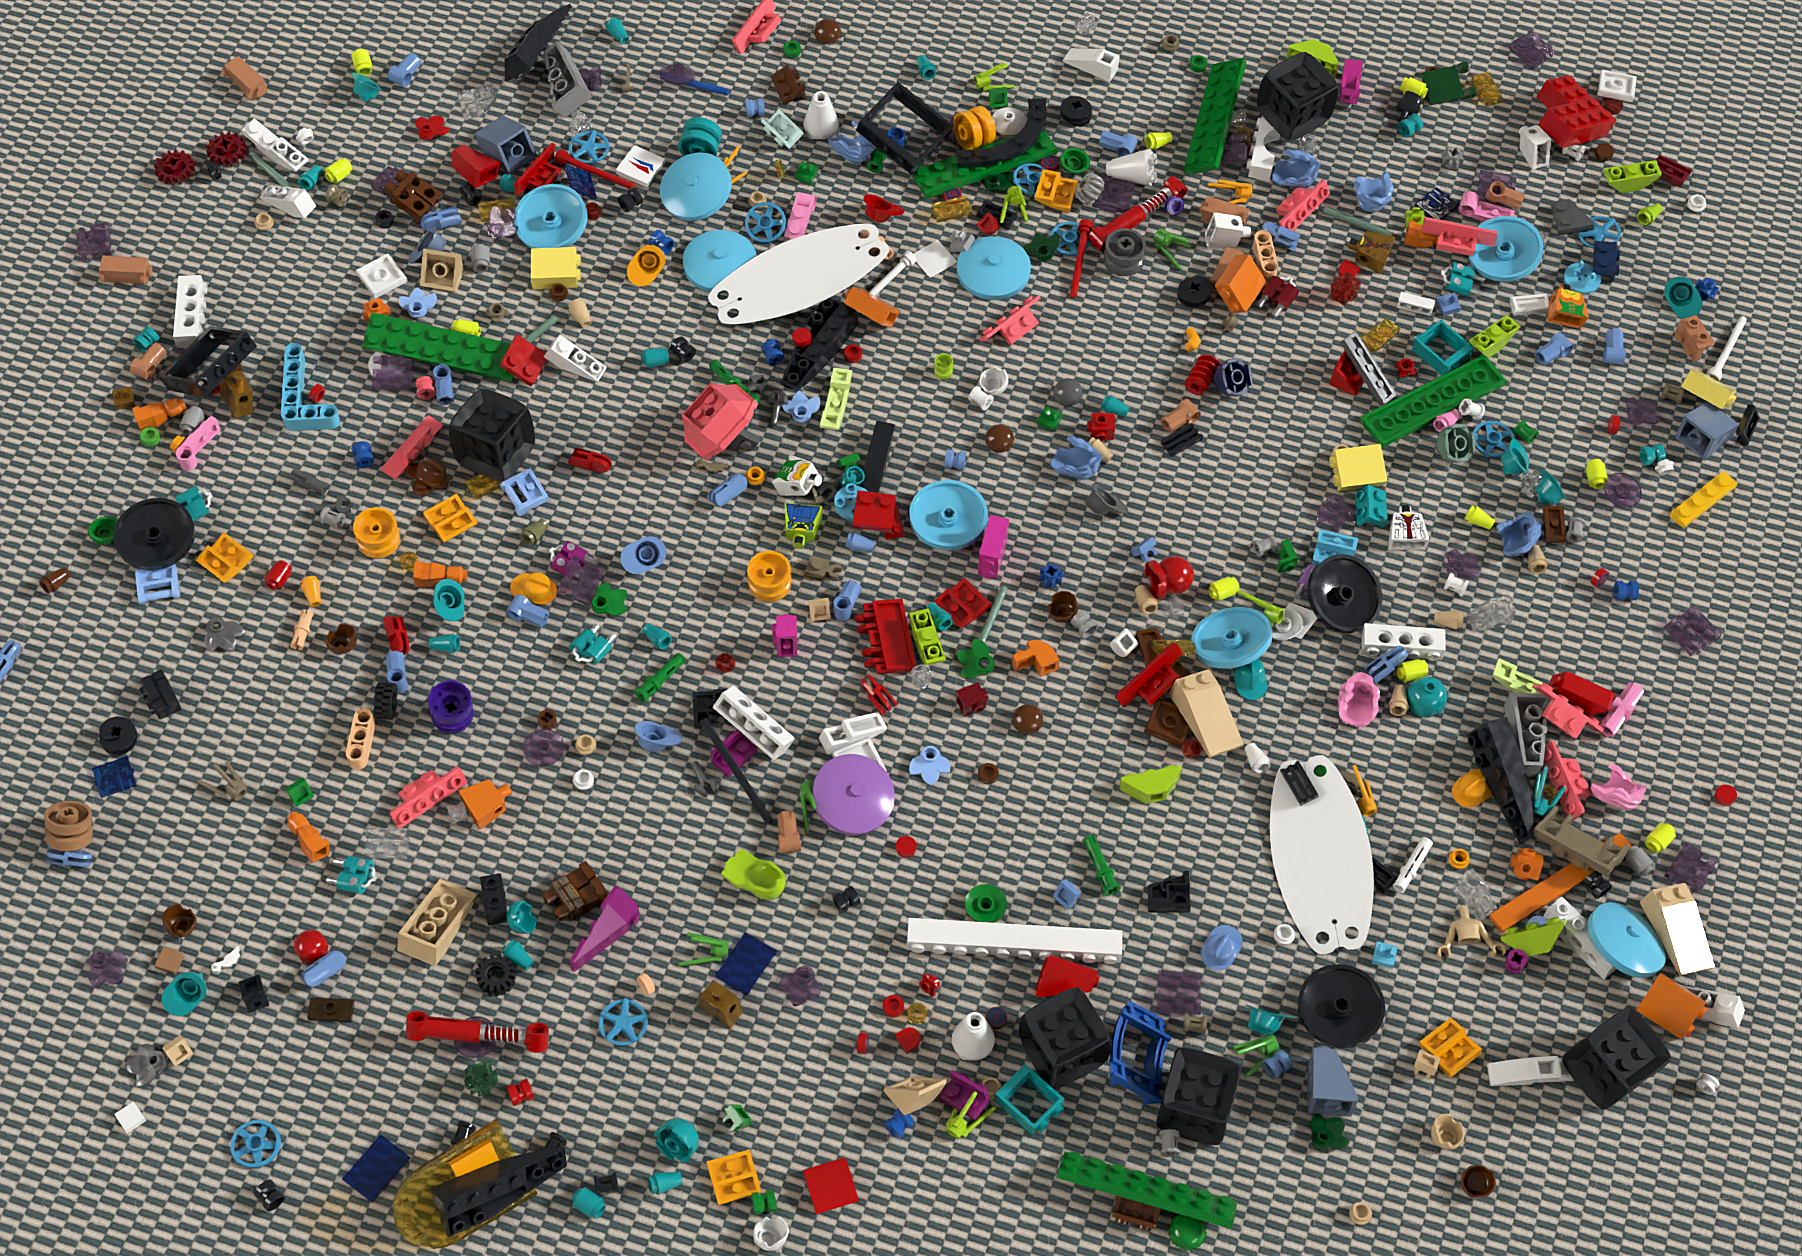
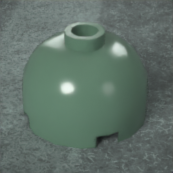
(1455, 443)

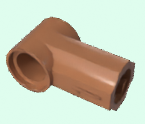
(1506, 195)
(146, 365)
(1184, 413)
(788, 836)

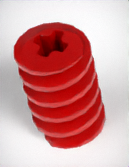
(1202, 374)

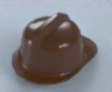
(429, 471)

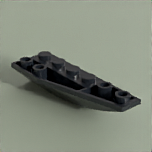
(533, 42)
(829, 329)
(1505, 774)
(492, 1188)

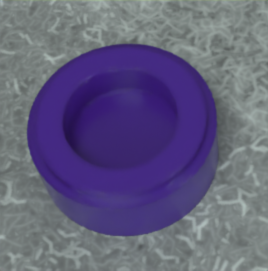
(1174, 205)

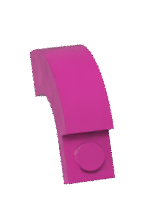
(1350, 81)

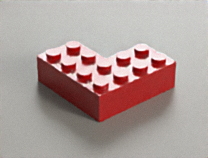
(1572, 113)

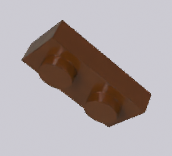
(1554, 524)

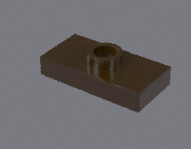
(331, 1009)

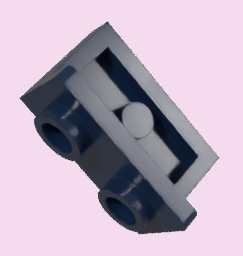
(1604, 259)

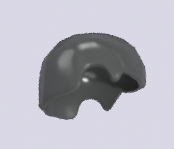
(1068, 392)

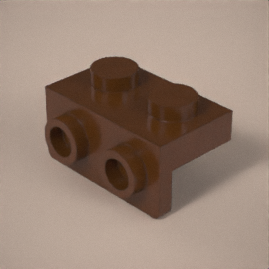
(788, 84)
(1135, 1212)

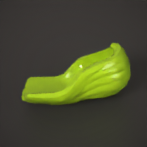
(755, 875)

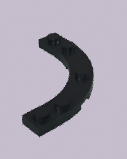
(1014, 147)

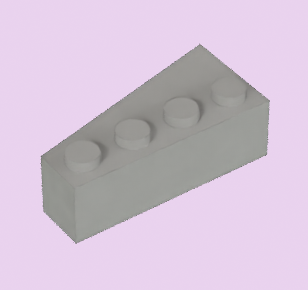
(565, 80)
(1529, 727)

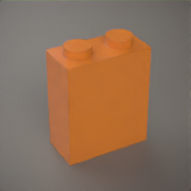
(1240, 283)
(871, 306)
(1672, 1006)

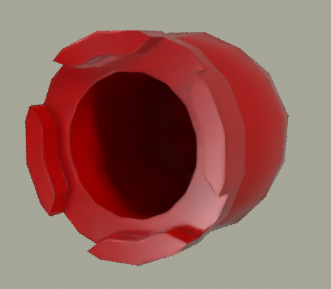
(1169, 576)

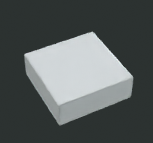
(130, 1117)

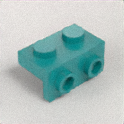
(1371, 506)

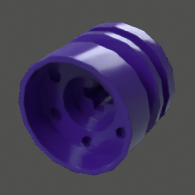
(449, 697)

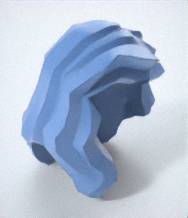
(853, 150)
(1297, 171)
(1374, 193)
(1078, 461)
(1520, 534)

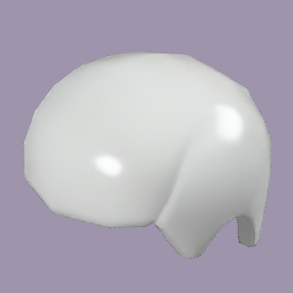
(994, 381)
(770, 1233)

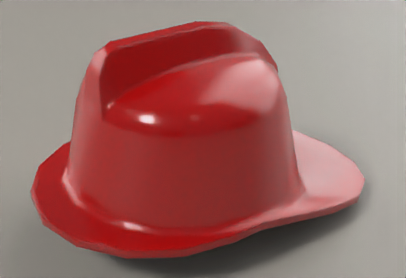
(880, 209)

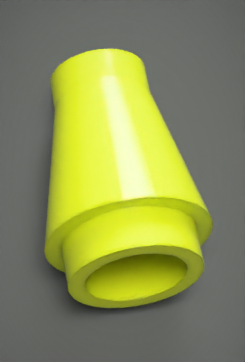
(1156, 140)
(1478, 517)

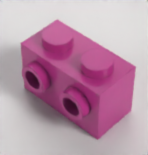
(785, 635)

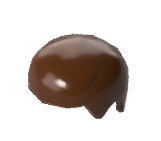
(827, 31)
(999, 438)
(1063, 607)
(342, 639)
(1028, 719)
(179, 921)
(1478, 1181)

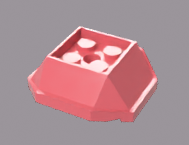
(717, 418)

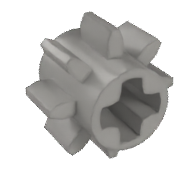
(1452, 158)

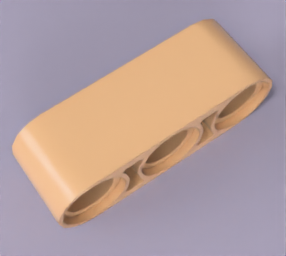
(1265, 254)
(360, 747)

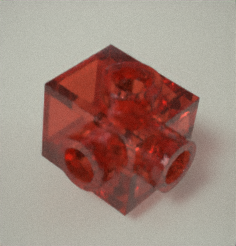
(1345, 288)

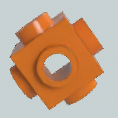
(375, 306)
(1527, 864)

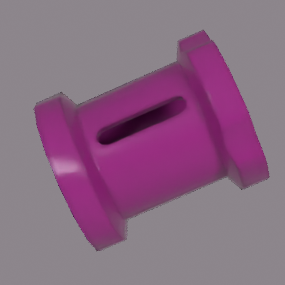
(1519, 956)

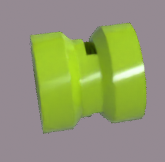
(943, 366)

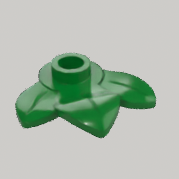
(612, 600)
(974, 658)

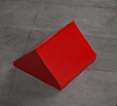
(1346, 376)

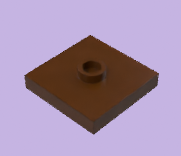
(1167, 723)

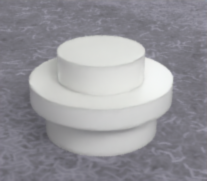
(305, 136)
(1696, 203)
(1664, 467)
(583, 779)
(1284, 934)

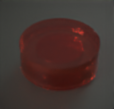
(1614, 106)

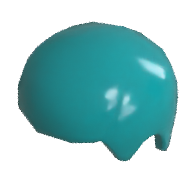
(520, 918)

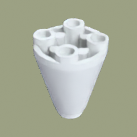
(821, 118)
(1134, 167)
(973, 1037)

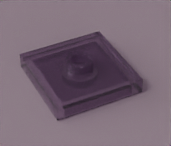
(1115, 195)

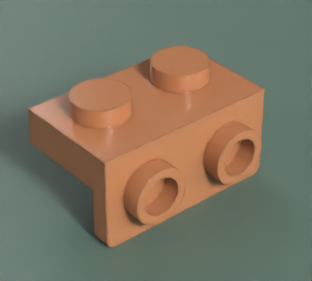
(1693, 337)

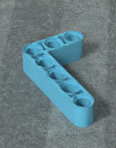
(293, 412)

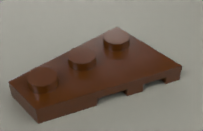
(1145, 639)

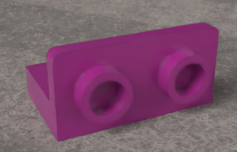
(739, 748)
(960, 1090)

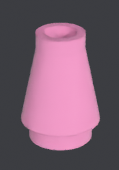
(1446, 419)

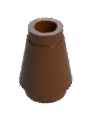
(54, 580)

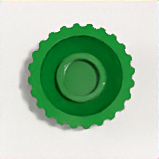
(1074, 161)
(102, 530)
(1187, 1232)

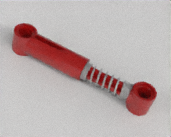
(1137, 213)
(421, 1026)

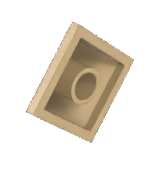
(441, 270)
(914, 1092)

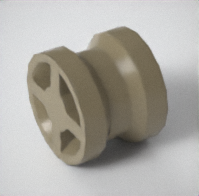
(336, 195)

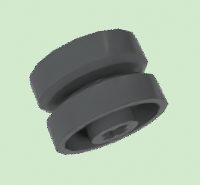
(1124, 252)

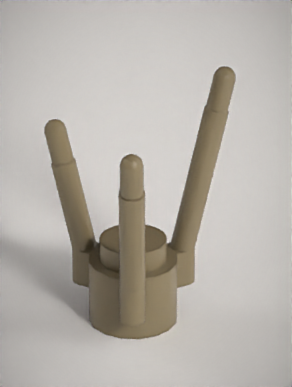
(234, 789)

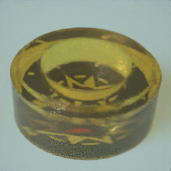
(779, 168)

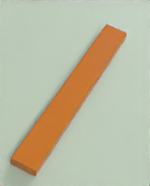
(1544, 893)

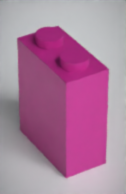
(993, 547)

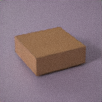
(169, 960)

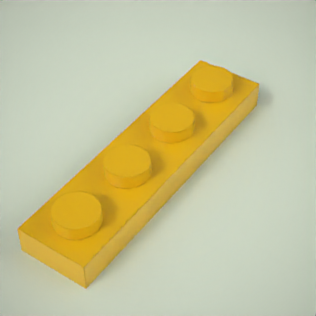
(1703, 499)

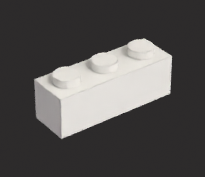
(1416, 304)

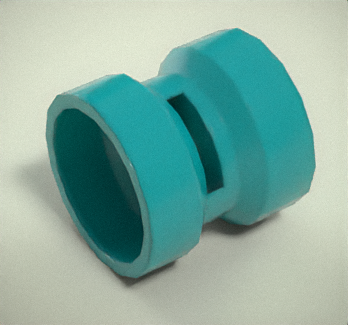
(1410, 125)
(146, 339)
(1652, 454)
(852, 475)

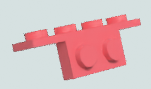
(757, 26)
(1301, 204)
(1458, 237)
(1016, 324)
(412, 447)
(1563, 715)
(1566, 773)
(425, 794)

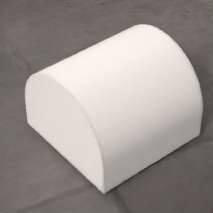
(1123, 643)

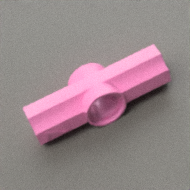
(1621, 709)

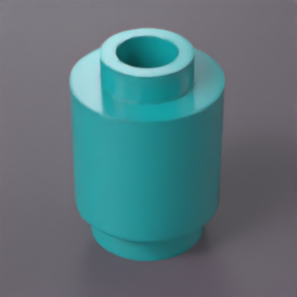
(655, 357)
(588, 1203)

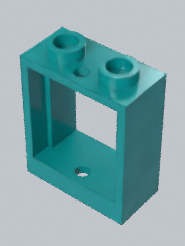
(1452, 338)
(1022, 1076)

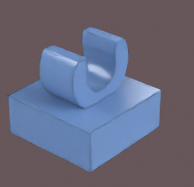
(1448, 304)
(1144, 547)
(1066, 894)

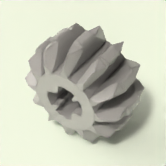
(1089, 188)

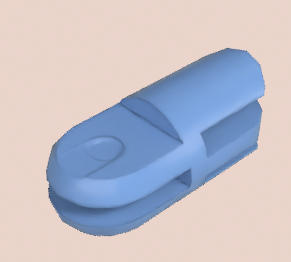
(441, 218)
(1282, 235)
(727, 490)
(7, 656)
(1386, 663)
(68, 858)
(323, 968)

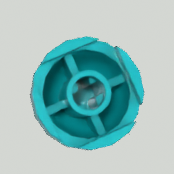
(1427, 696)
(677, 1139)

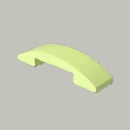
(837, 399)
(1513, 680)

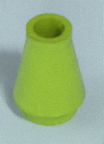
(1649, 214)

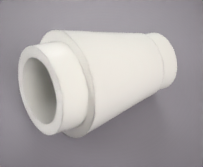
(1258, 760)

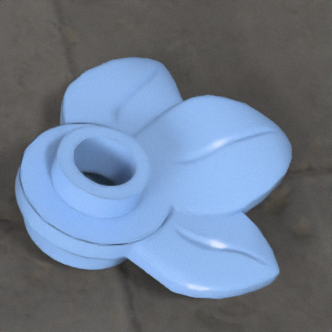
(417, 301)
(801, 405)
(929, 768)

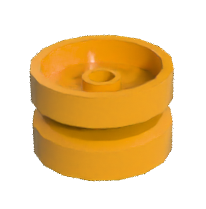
(974, 128)
(376, 532)
(769, 576)

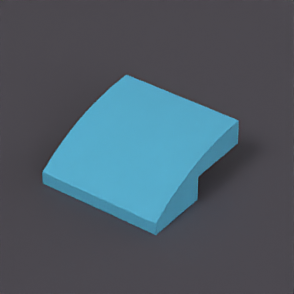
(1333, 544)

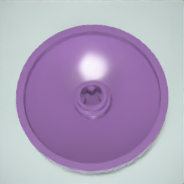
(853, 794)

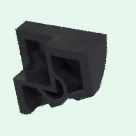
(703, 706)
(1170, 895)

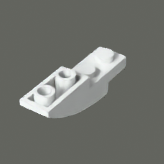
(273, 147)
(1527, 1071)

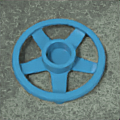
(589, 147)
(1032, 178)
(765, 222)
(1600, 232)
(1068, 238)
(1492, 438)
(623, 1021)
(255, 1144)

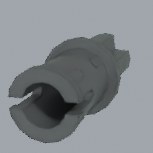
(309, 481)

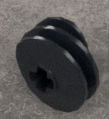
(1076, 111)
(1194, 291)
(118, 735)

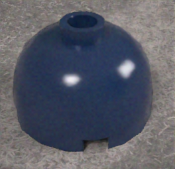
(1233, 377)

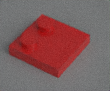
(523, 360)
(874, 511)

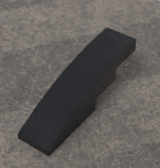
(877, 456)

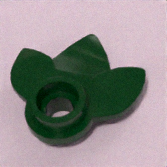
(999, 182)
(1042, 247)
(1328, 1130)

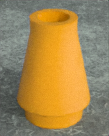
(311, 589)

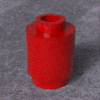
(278, 575)

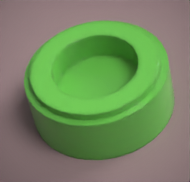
(149, 436)

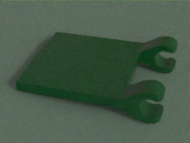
(1445, 84)

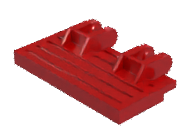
(890, 632)

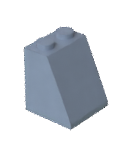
(507, 143)
(1706, 430)
(1329, 1085)

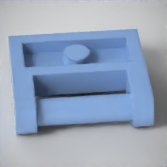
(529, 487)
(155, 579)

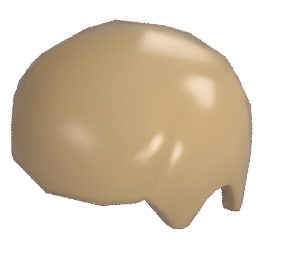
(1447, 1132)

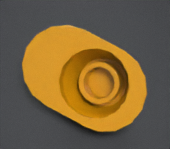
(646, 265)
(535, 587)
(1471, 789)

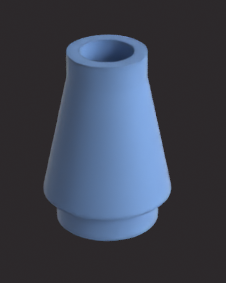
(859, 543)

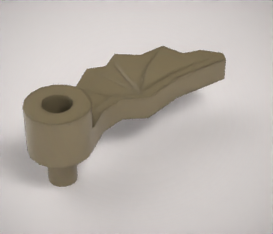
(625, 87)
(710, 467)
(817, 499)
(1351, 779)

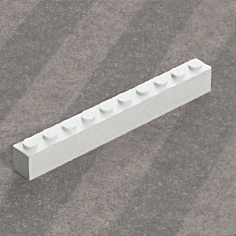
(1014, 940)

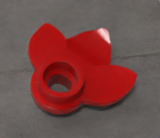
(429, 127)

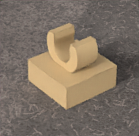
(819, 609)
(177, 1050)
(1426, 1063)

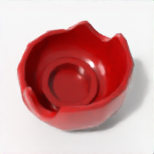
(310, 946)

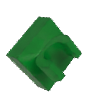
(998, 97)
(806, 173)
(1049, 418)
(848, 461)
(299, 792)
(738, 1116)

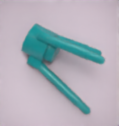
(1540, 804)

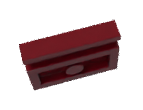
(1672, 171)

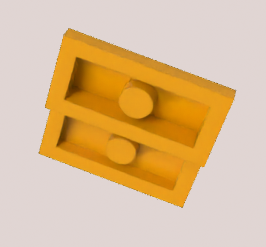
(1056, 191)
(449, 518)
(224, 558)
(1451, 1046)
(474, 1158)
(733, 1177)

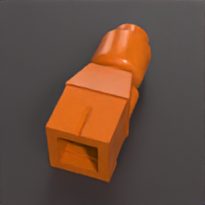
(1416, 238)
(156, 413)
(431, 573)
(309, 838)

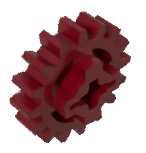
(217, 150)
(174, 167)

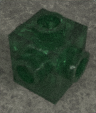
(480, 1078)

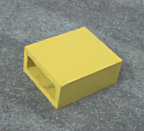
(555, 266)
(1709, 389)
(1358, 467)

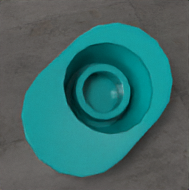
(365, 87)
(1683, 297)
(1515, 459)
(1548, 489)
(449, 600)
(1250, 680)
(184, 993)
(1264, 1022)

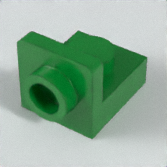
(1288, 557)

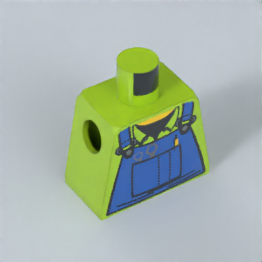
(802, 523)

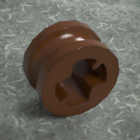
(552, 721)

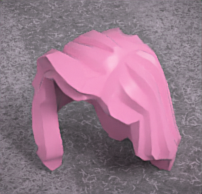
(1358, 700)
(1619, 790)

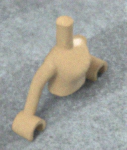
(1468, 933)

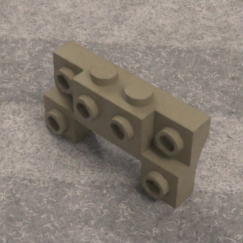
(1577, 845)

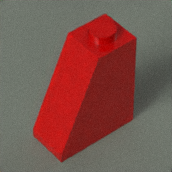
(474, 165)
(1582, 693)
(1061, 974)

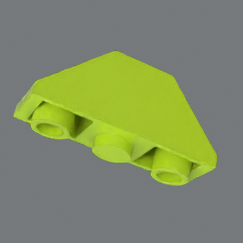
(1320, 51)
(1632, 176)
(1495, 336)
(926, 637)
(1151, 784)
(1534, 938)

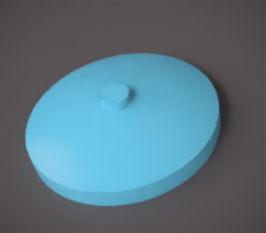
(695, 186)
(550, 217)
(1515, 252)
(714, 257)
(994, 268)
(948, 515)
(1232, 637)
(1626, 940)

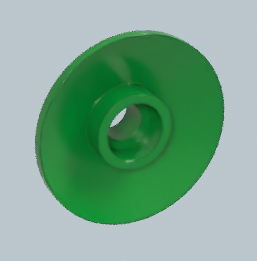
(985, 895)

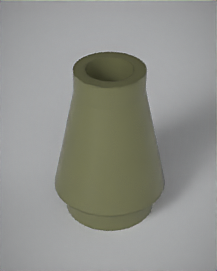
(533, 532)

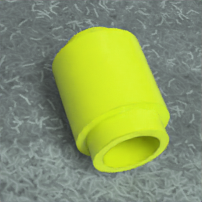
(362, 62)
(1414, 86)
(338, 170)
(466, 326)
(1596, 473)
(1223, 588)
(1412, 670)
(1660, 837)

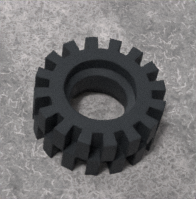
(385, 700)
(495, 963)

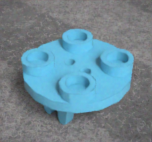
(1575, 278)
(841, 501)

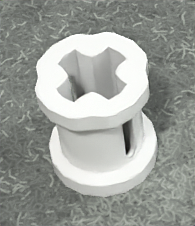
(1577, 155)
(980, 398)
(1472, 409)
(1456, 584)

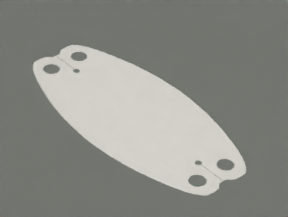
(798, 273)
(1322, 857)

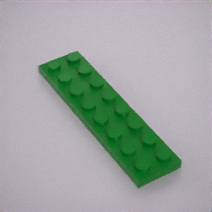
(1214, 116)
(945, 175)
(436, 346)
(1432, 399)
(1147, 1189)

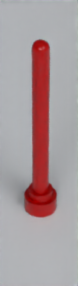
(562, 157)
(1085, 227)

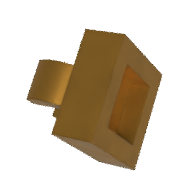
(123, 398)

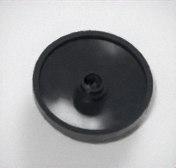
(154, 534)
(1344, 593)
(1341, 1006)

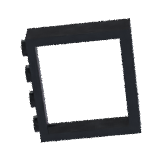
(888, 145)
(239, 348)

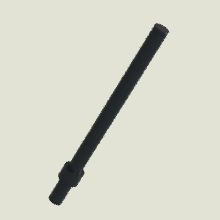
(758, 804)

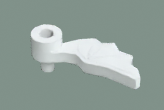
(228, 961)

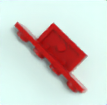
(539, 173)
(1153, 679)

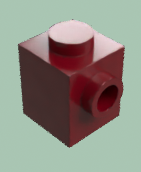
(971, 699)

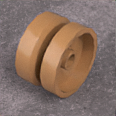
(68, 825)

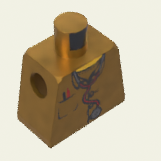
(1372, 250)
(235, 388)
(718, 1001)

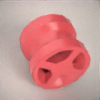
(425, 387)

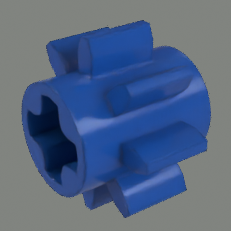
(1706, 288)
(1050, 576)

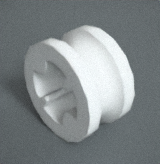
(1707, 1083)

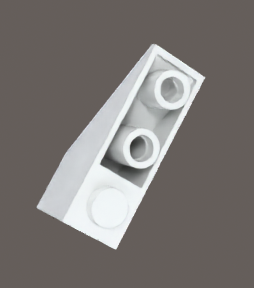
(1094, 61)
(290, 200)
(573, 359)
(1721, 1007)

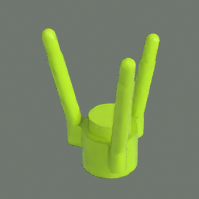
(983, 79)
(1015, 197)
(1273, 613)
(957, 1125)

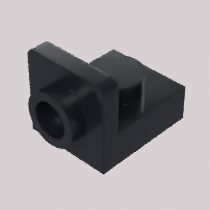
(253, 993)

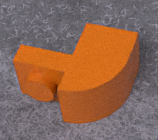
(1039, 654)

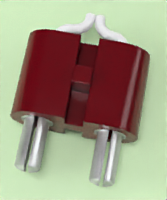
(1278, 293)

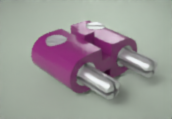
(567, 551)

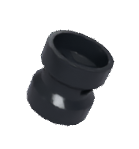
(630, 199)
(683, 349)
(1597, 884)
(846, 899)
(269, 1195)

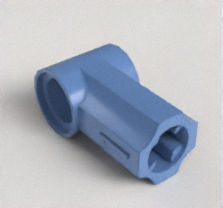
(403, 72)
(1122, 145)
(1557, 346)
(1614, 351)
(443, 385)
(846, 600)
(522, 609)
(396, 670)

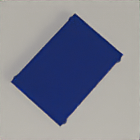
(746, 963)
(376, 1168)

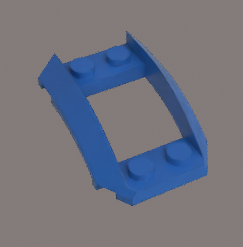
(1148, 1082)

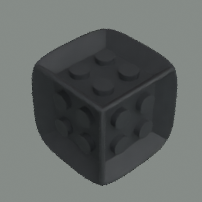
(1297, 96)
(492, 434)
(1064, 1038)
(1616, 1058)
(1199, 1095)

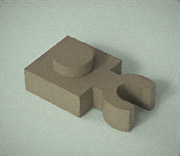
(821, 567)

